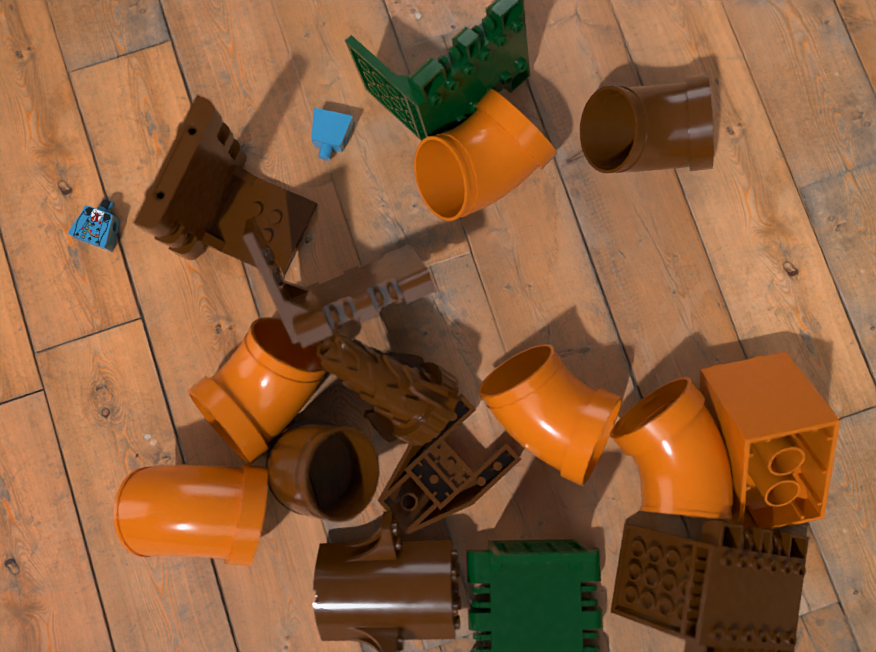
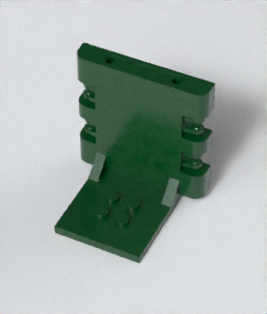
(447, 90)
(535, 595)

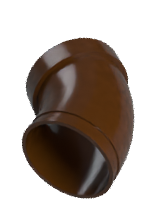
(649, 127)
(290, 461)

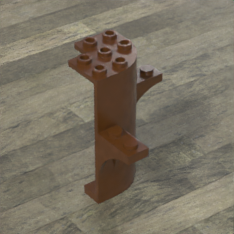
(387, 590)

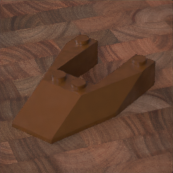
(435, 480)

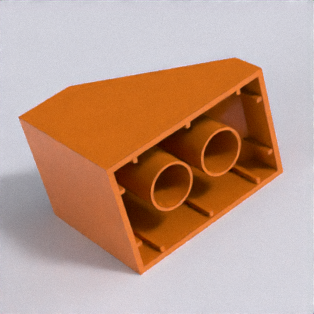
(775, 438)

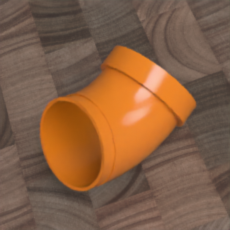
(479, 159)
(259, 388)
(551, 411)
(677, 452)
(192, 511)

